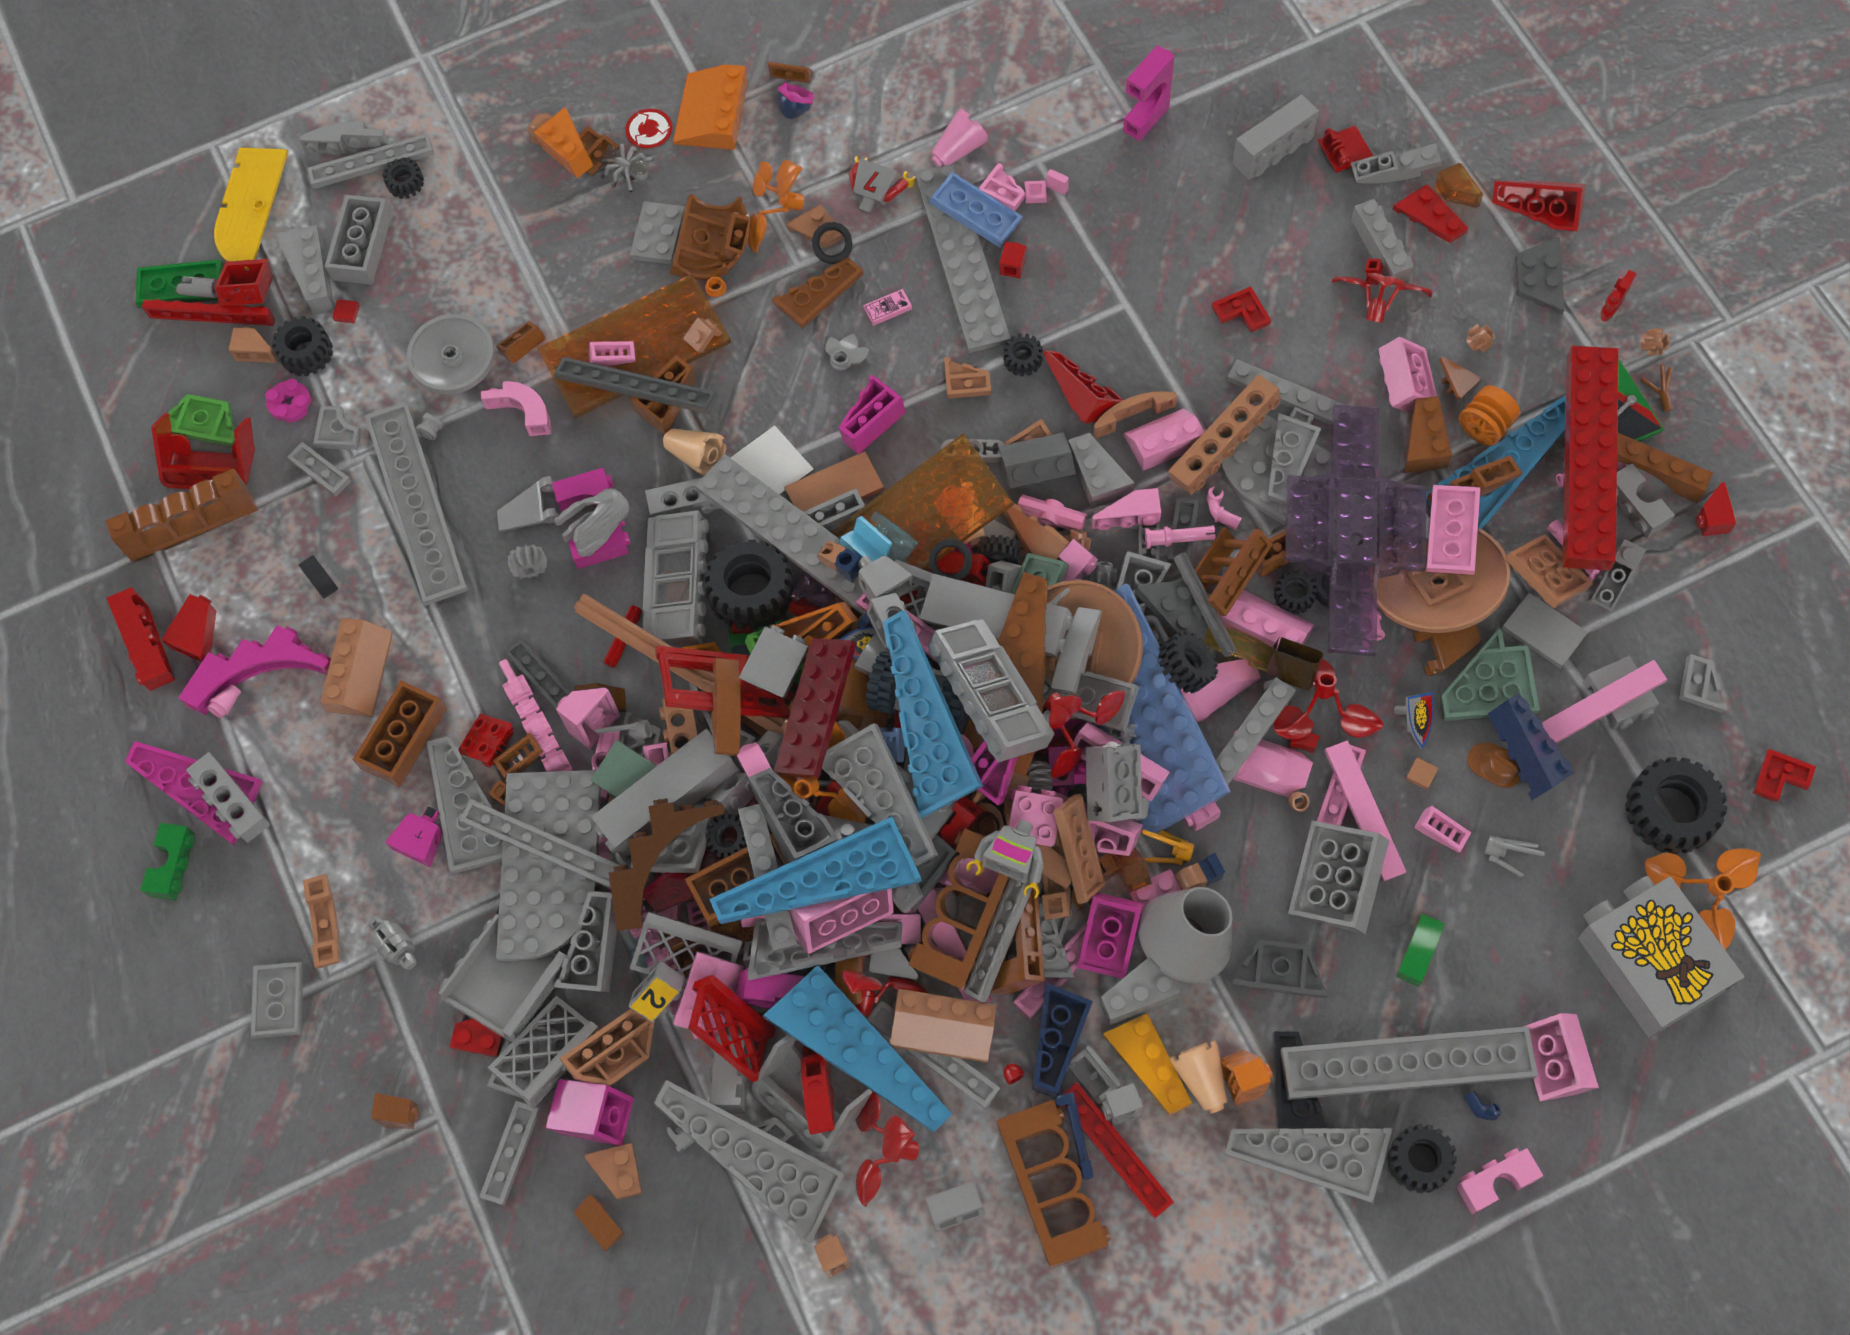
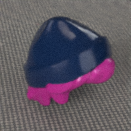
(794, 100)

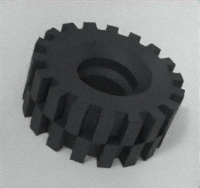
(1188, 661)

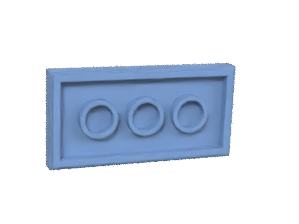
(975, 209)

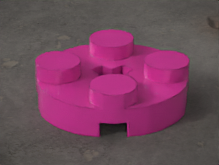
(283, 391)

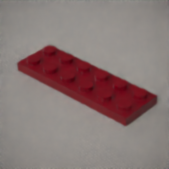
(815, 708)

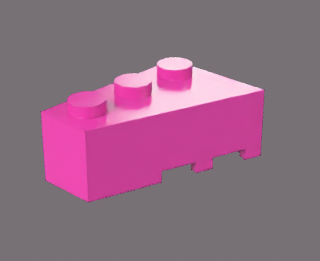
(871, 416)
(993, 775)
(765, 991)

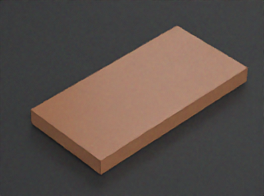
(834, 481)
(1079, 848)

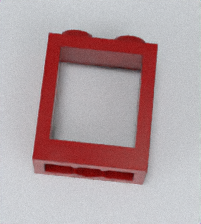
(234, 275)

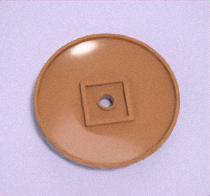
(1451, 606)
(1119, 636)

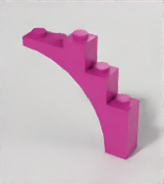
(249, 659)

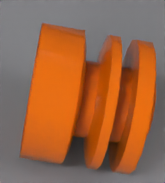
(1489, 415)

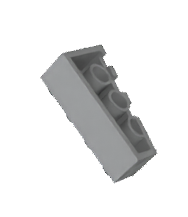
(307, 257)
(1141, 570)
(592, 947)

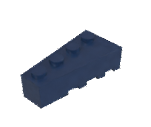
(1530, 746)
(1059, 1032)

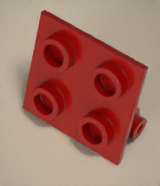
(1344, 147)
(485, 738)

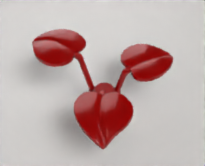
(1377, 307)
(1062, 709)
(1356, 719)
(867, 985)
(896, 1146)

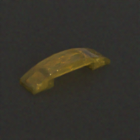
(1246, 648)

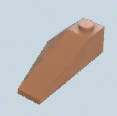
(1034, 537)

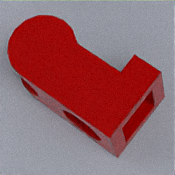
(966, 815)

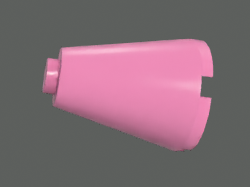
(958, 139)

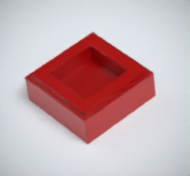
(346, 311)

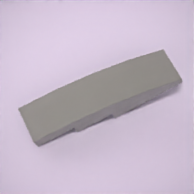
(1075, 653)

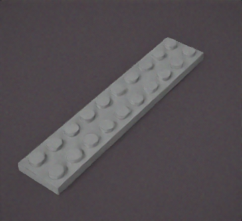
(964, 268)
(416, 504)
(776, 523)
(1408, 1063)

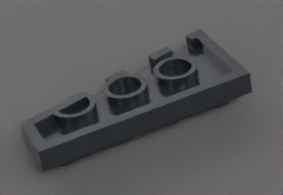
(1293, 1113)

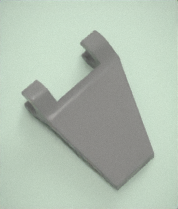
(527, 508)

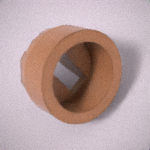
(1299, 805)

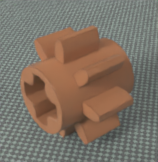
(1480, 338)
(1655, 342)
(1080, 536)

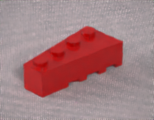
(141, 639)

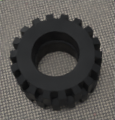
(299, 332)
(1439, 1147)

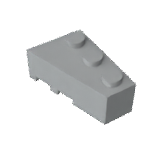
(1098, 472)
(1138, 993)
(728, 1084)

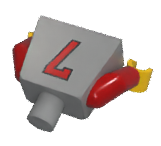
(876, 183)

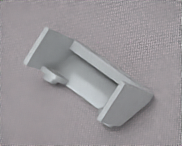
(782, 1094)

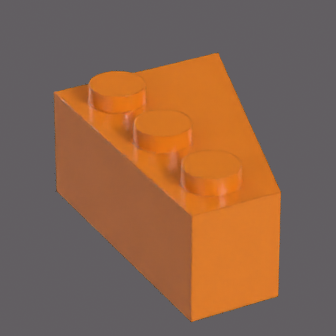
(564, 143)

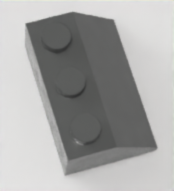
(1036, 461)

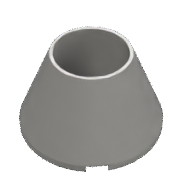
(1176, 944)

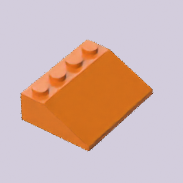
(712, 107)

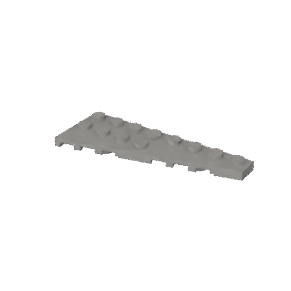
(778, 1174)

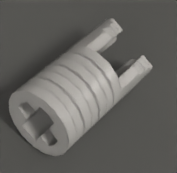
(197, 287)

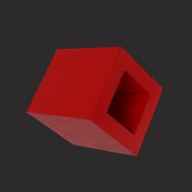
(1012, 260)

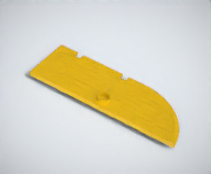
(248, 202)

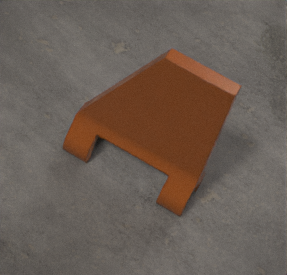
(1448, 647)

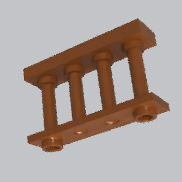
(1240, 568)

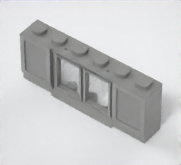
(675, 578)
(990, 690)

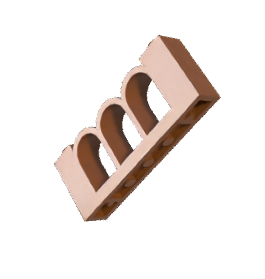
(227, 488)
(939, 963)
(1027, 967)
(1072, 1245)

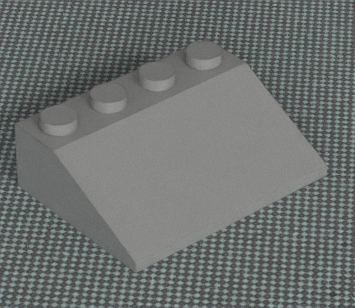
(1339, 876)

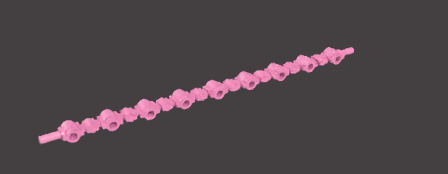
(537, 724)

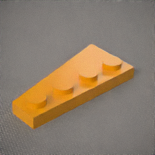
(1145, 1054)

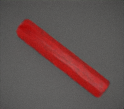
(618, 646)

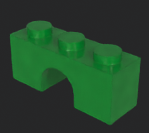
(167, 880)

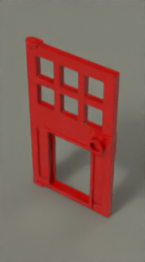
(699, 700)

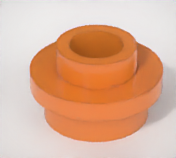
(715, 282)

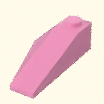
(1231, 680)

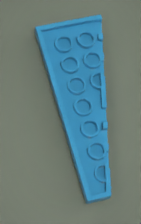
(1525, 446)
(935, 748)
(850, 867)
(836, 1030)

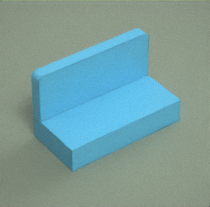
(866, 540)

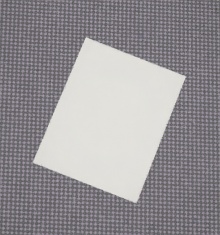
(773, 460)

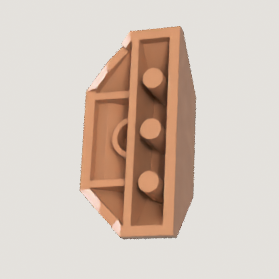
(612, 1050)

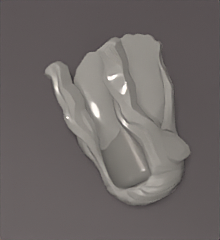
(594, 527)

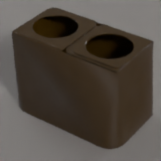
(1294, 663)

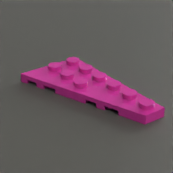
(169, 774)

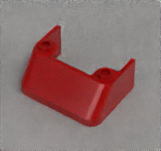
(184, 468)

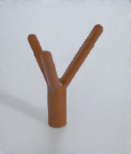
(1663, 393)

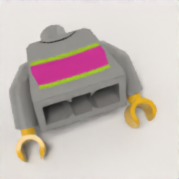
(1011, 854)

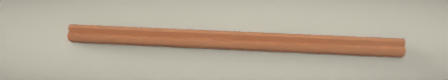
(647, 643)

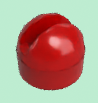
(1013, 1073)

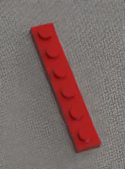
(208, 312)
(1120, 1155)

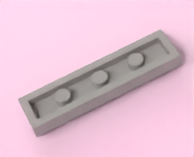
(509, 1153)

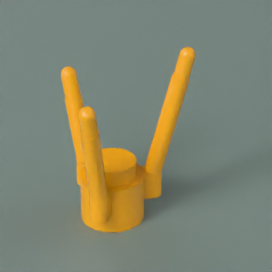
(1181, 848)

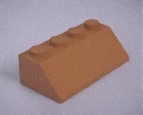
(356, 668)
(942, 1025)

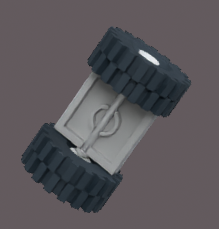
(883, 698)

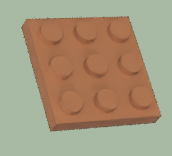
(1542, 568)

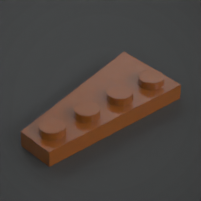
(815, 295)

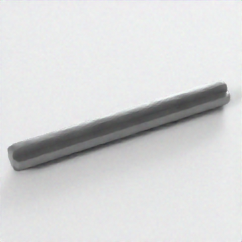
(1201, 597)

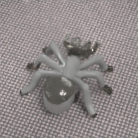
(630, 167)

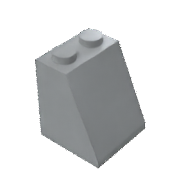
(775, 661)

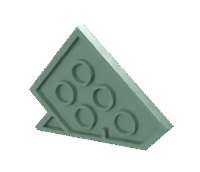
(1491, 680)

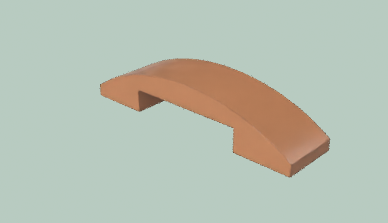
(1158, 401)
(1056, 898)
(323, 921)

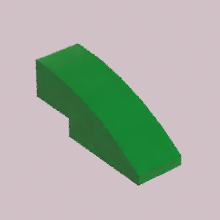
(1420, 950)

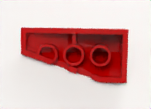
(1547, 202)

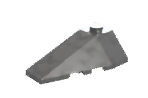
(791, 819)

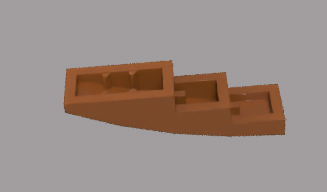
(1489, 476)
(726, 707)

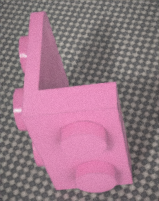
(1037, 810)

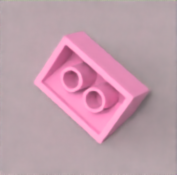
(1406, 373)
(1164, 438)
(587, 711)
(704, 966)
(1561, 1057)

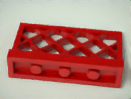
(737, 1015)

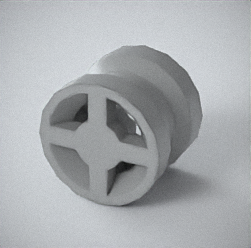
(429, 426)

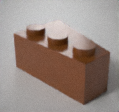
(658, 414)
(1428, 439)

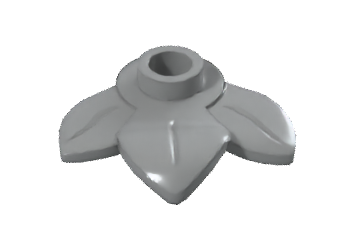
(845, 350)

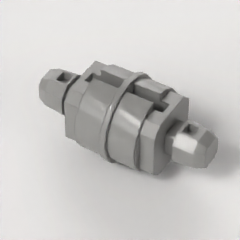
(392, 942)

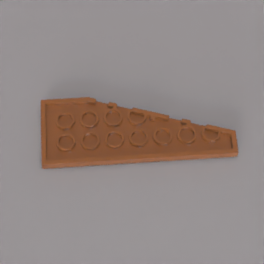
(1025, 645)

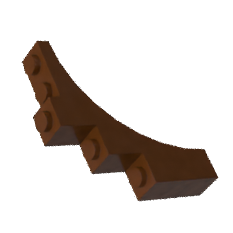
(629, 884)

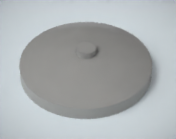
(450, 354)

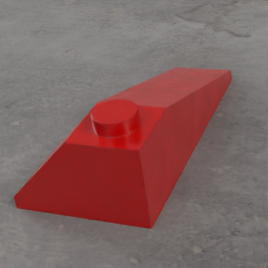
(1080, 389)

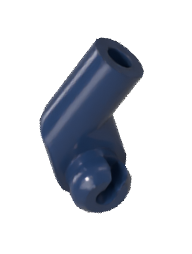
(1482, 1110)

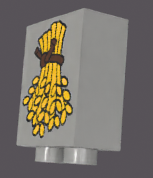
(1658, 954)

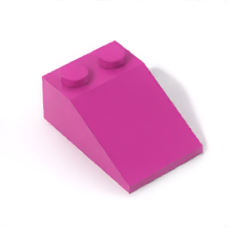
(1110, 935)

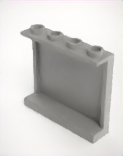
(496, 992)

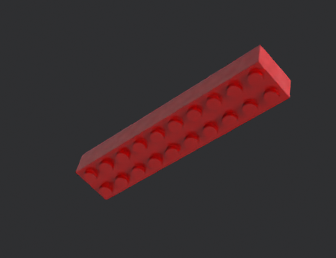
(1590, 458)

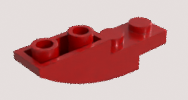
(817, 1092)

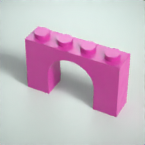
(1152, 87)
(582, 487)

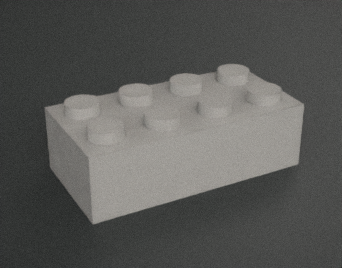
(1275, 137)
(358, 239)

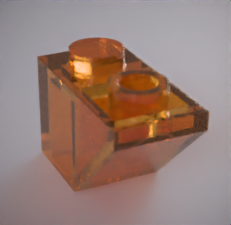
(1132, 870)

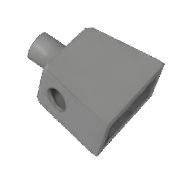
(883, 577)

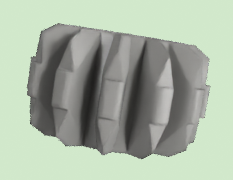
(527, 561)
(1039, 776)

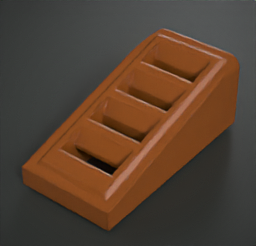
(508, 756)

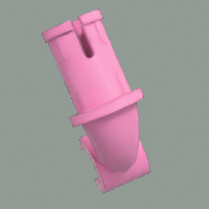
(1219, 513)

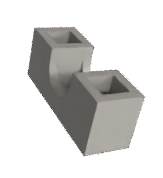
(1647, 517)

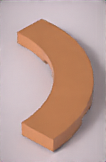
(1054, 864)

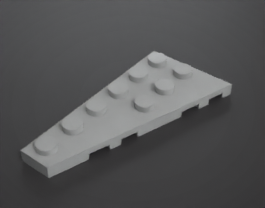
(874, 783)
(454, 788)
(868, 940)
(1330, 1158)

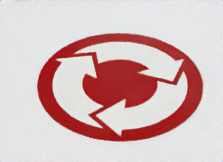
(648, 128)

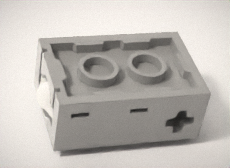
(1113, 782)

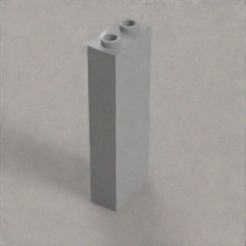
(957, 602)
(681, 778)

